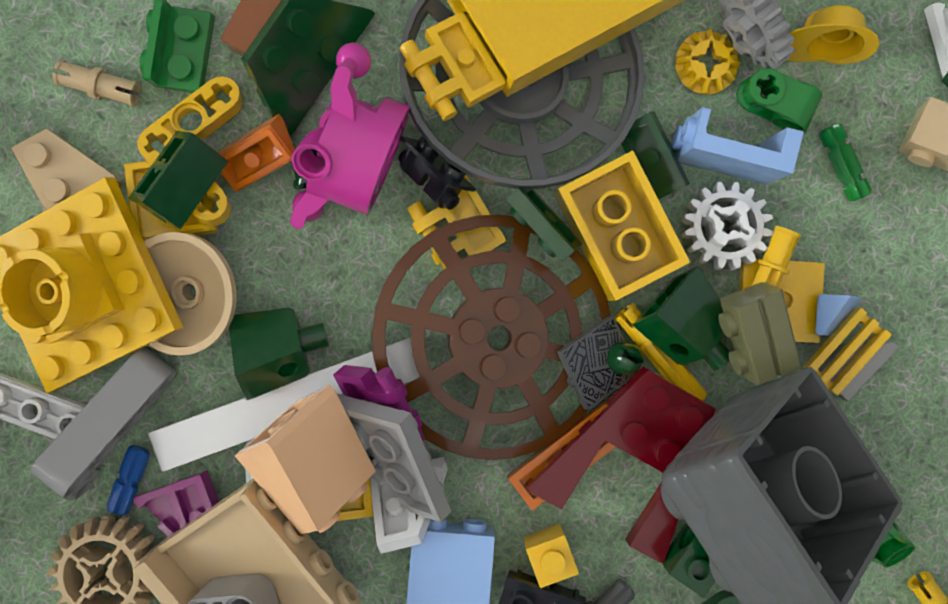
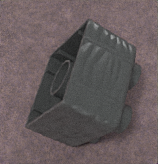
(783, 495)

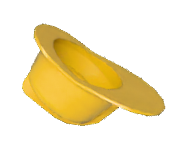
(834, 36)

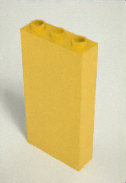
(544, 35)

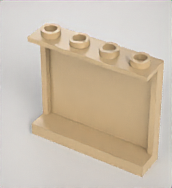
(243, 538)

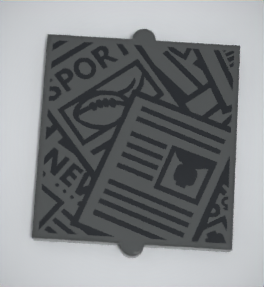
(588, 365)

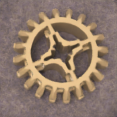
(79, 557)

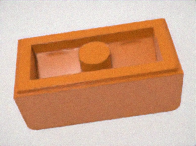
(257, 153)

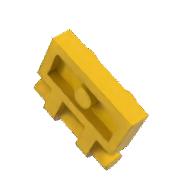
(464, 60)
(473, 240)

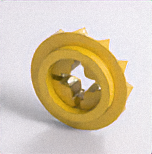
(694, 74)

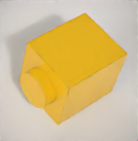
(550, 555)

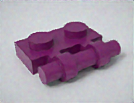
(376, 388)

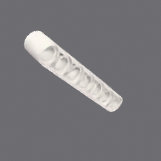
(248, 418)

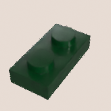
(655, 155)
(532, 211)

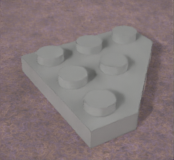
(398, 455)

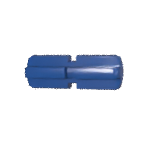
(126, 486)

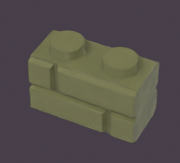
(759, 333)

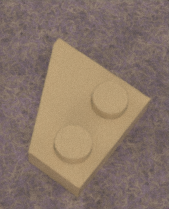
(57, 167)

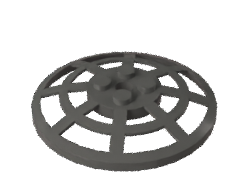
(531, 106)

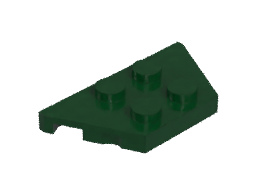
(298, 53)

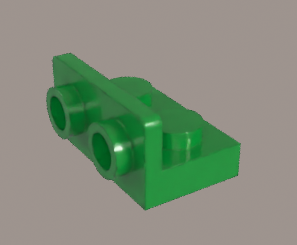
(177, 47)

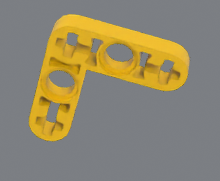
(169, 123)

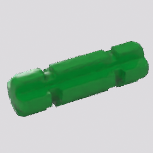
(845, 162)

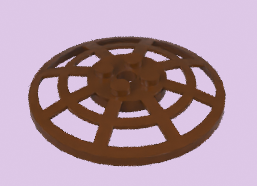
(469, 333)

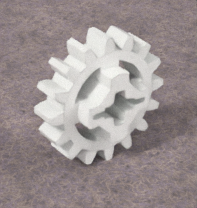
(740, 232)

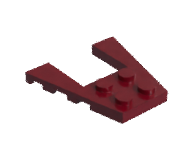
(645, 420)

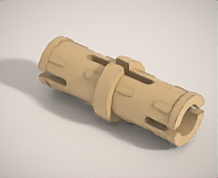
(97, 83)

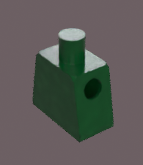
(686, 321)
(272, 349)

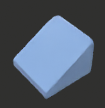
(833, 311)

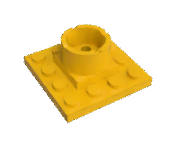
(82, 286)

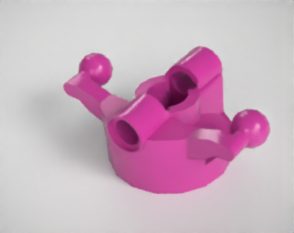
(353, 145)

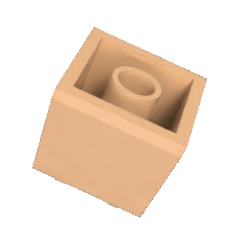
(310, 461)

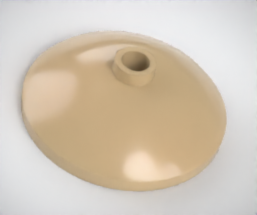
(189, 261)

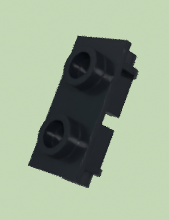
(445, 180)
(524, 589)

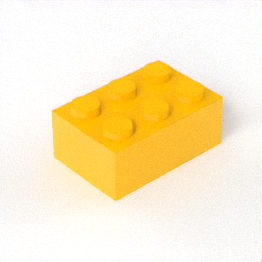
(621, 226)

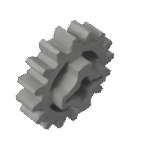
(758, 30)

